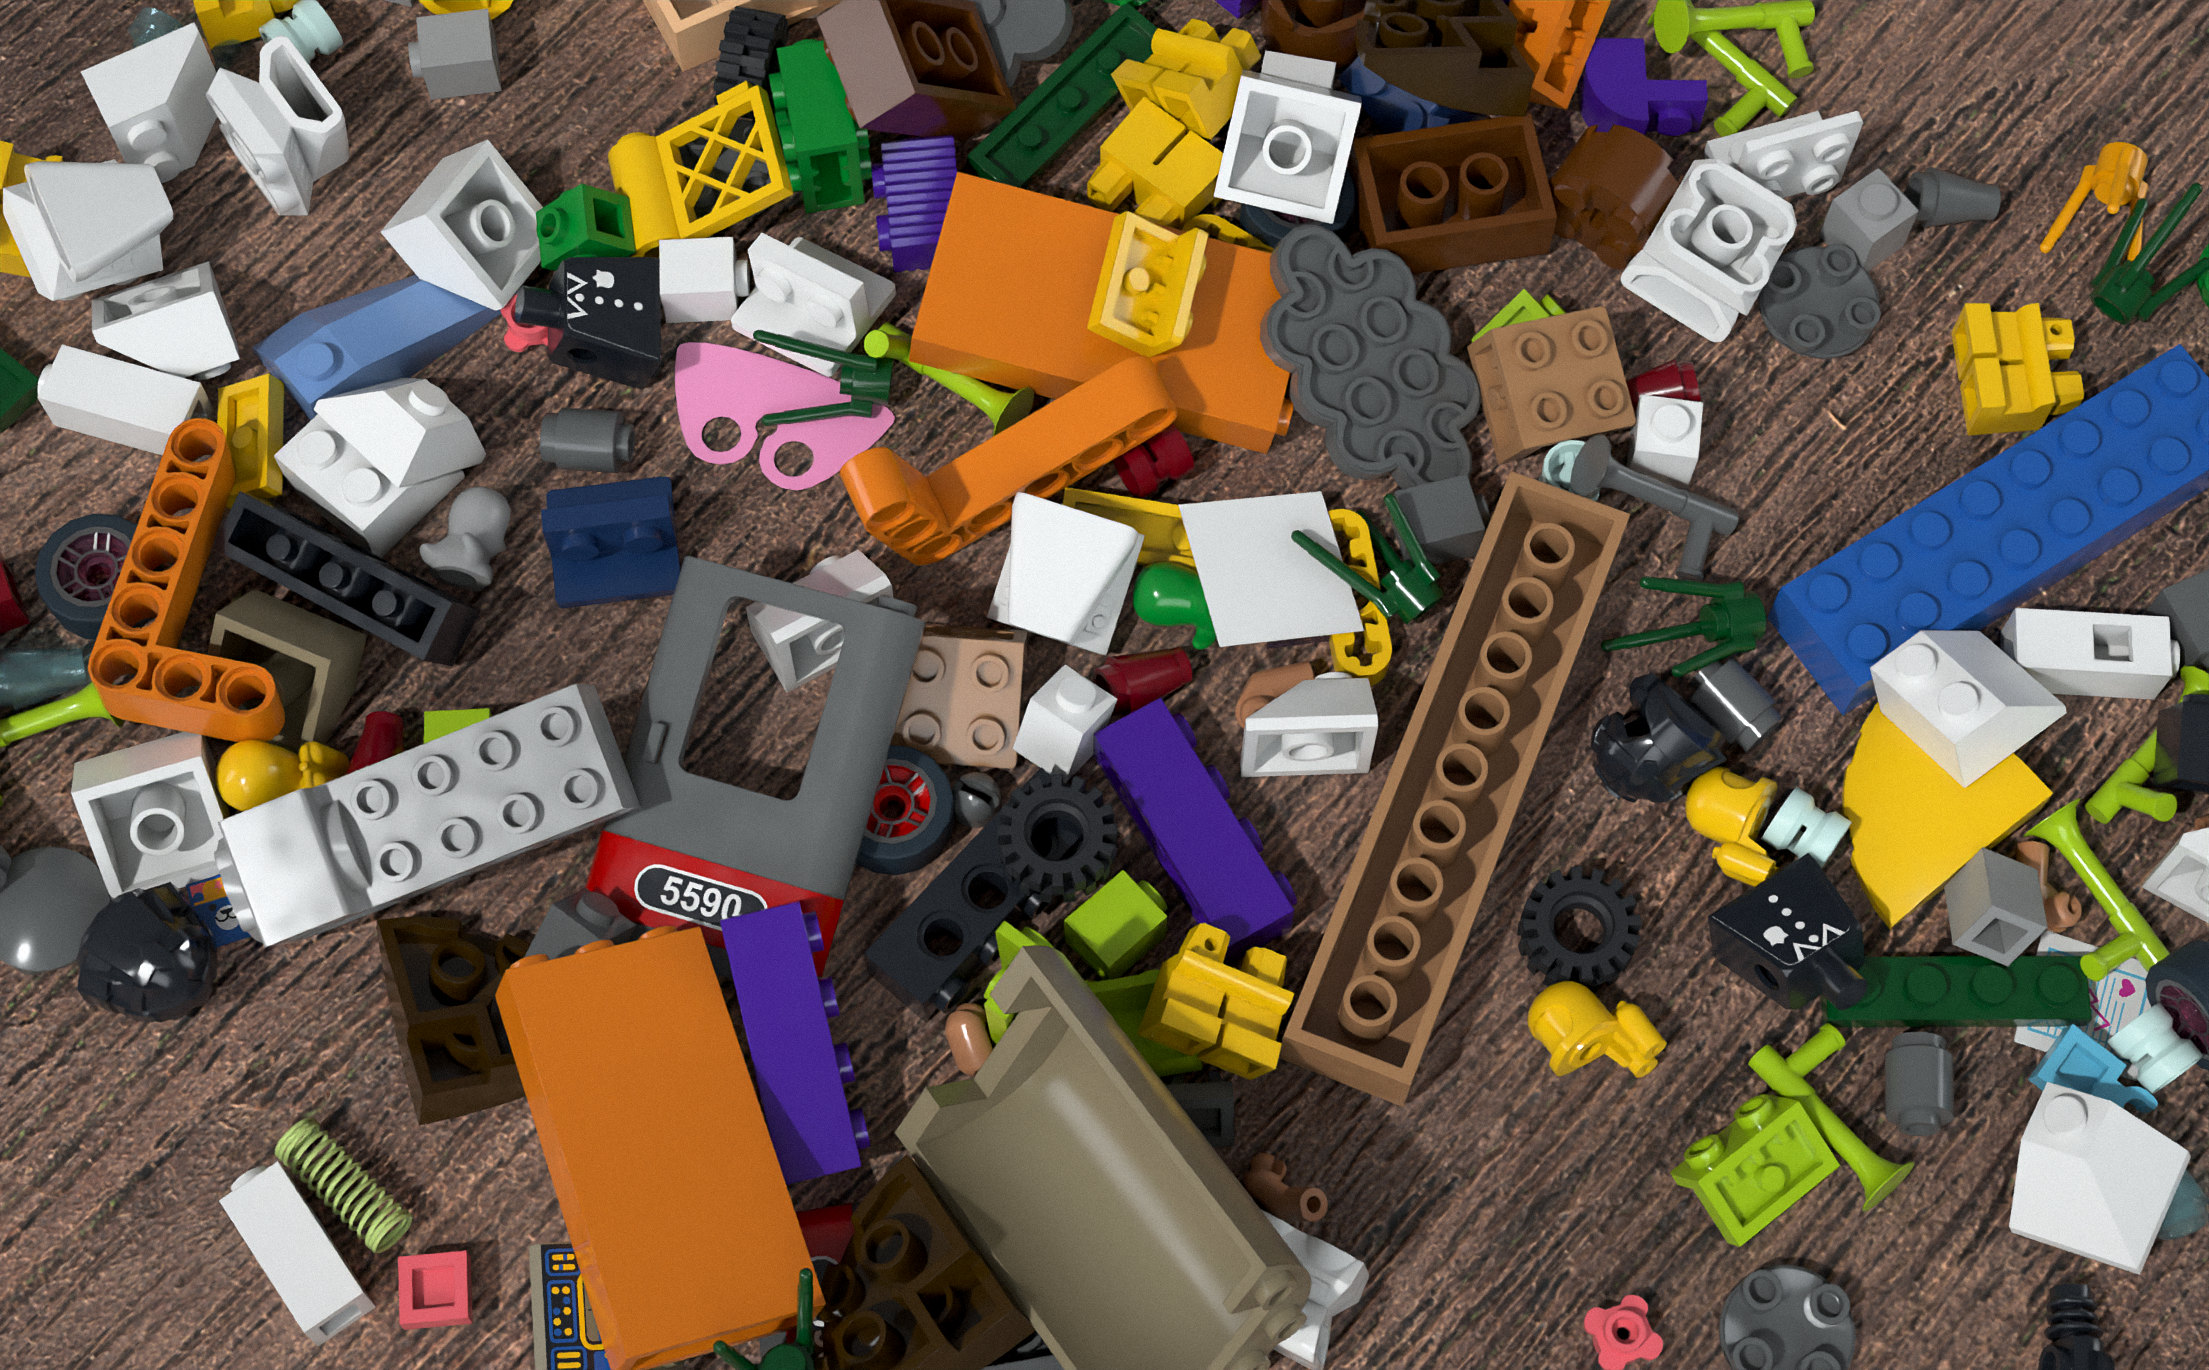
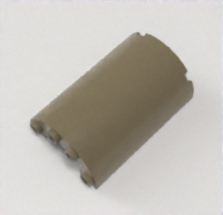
(1102, 1193)

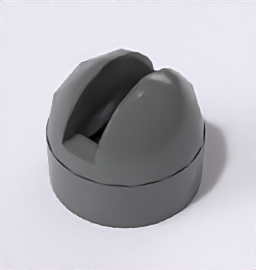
(970, 809)

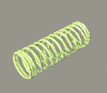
(373, 1239)

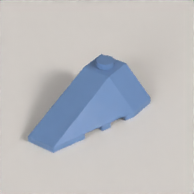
(368, 339)

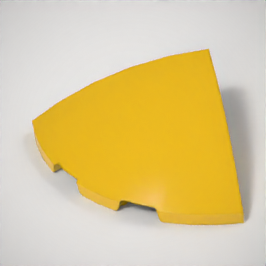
(1917, 822)

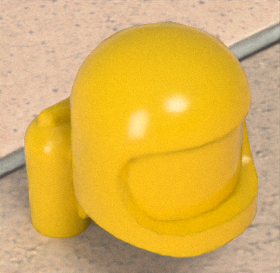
(261, 771)
(1732, 814)
(1581, 1029)

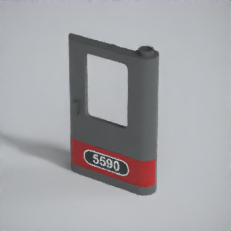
(724, 850)

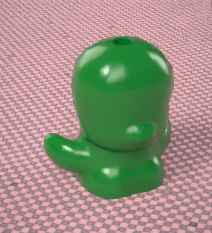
(1173, 597)

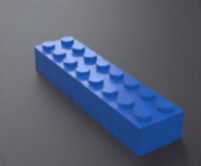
(2004, 527)

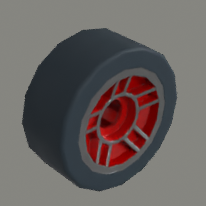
(928, 816)

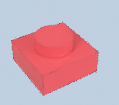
(435, 1290)

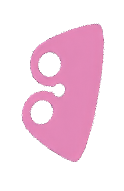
(746, 386)

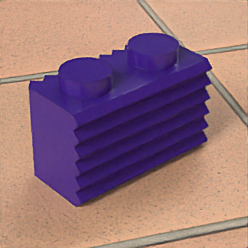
(917, 184)

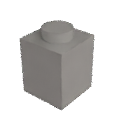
(456, 54)
(1870, 219)
(1995, 907)

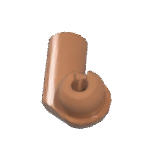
(1268, 685)
(2059, 908)
(968, 1037)
(1285, 1202)

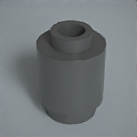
(587, 440)
(1735, 703)
(1919, 1083)

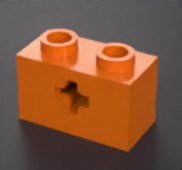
(1556, 43)

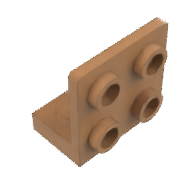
(1550, 382)
(965, 696)

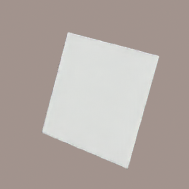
(1259, 578)

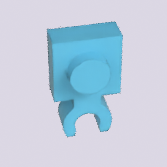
(2088, 1067)

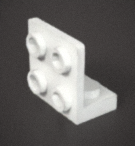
(1792, 153)

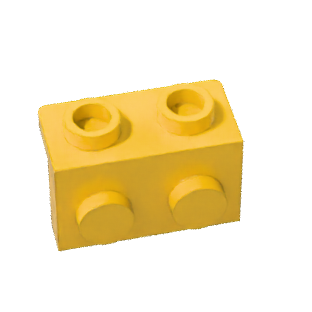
(1147, 285)

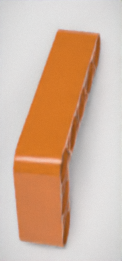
(1037, 456)
(168, 597)

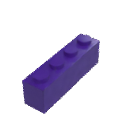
(1192, 829)
(792, 1043)

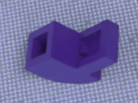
(1618, 93)

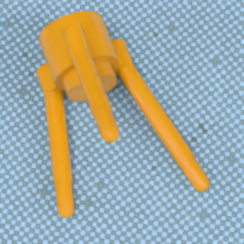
(2115, 182)

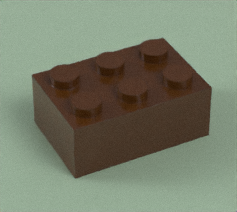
(916, 66)
(1454, 193)

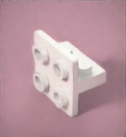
(810, 298)

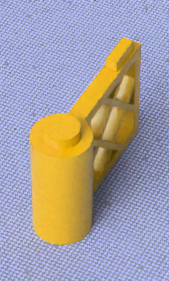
(656, 181)

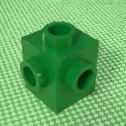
(585, 224)

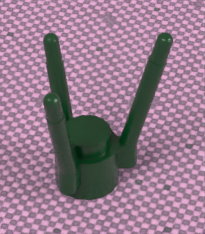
(2125, 289)
(861, 377)
(1409, 587)
(1731, 619)
(786, 1355)

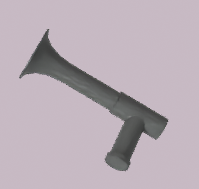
(1597, 468)

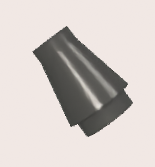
(1951, 198)

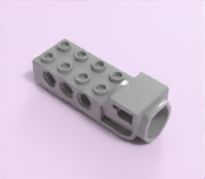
(423, 817)

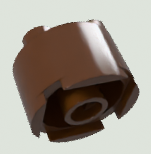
(1313, 28)
(1612, 192)

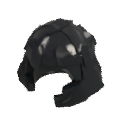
(1657, 746)
(147, 956)

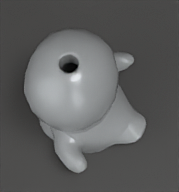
(473, 536)

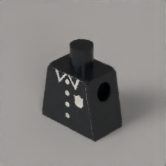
(600, 316)
(1793, 938)

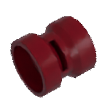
(1154, 461)

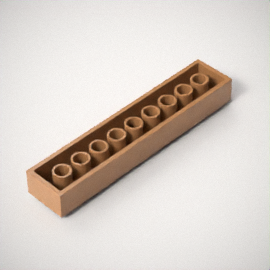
(1453, 790)

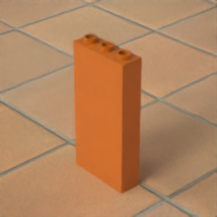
(1017, 297)
(656, 1147)

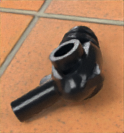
(2073, 1332)

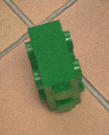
(818, 135)

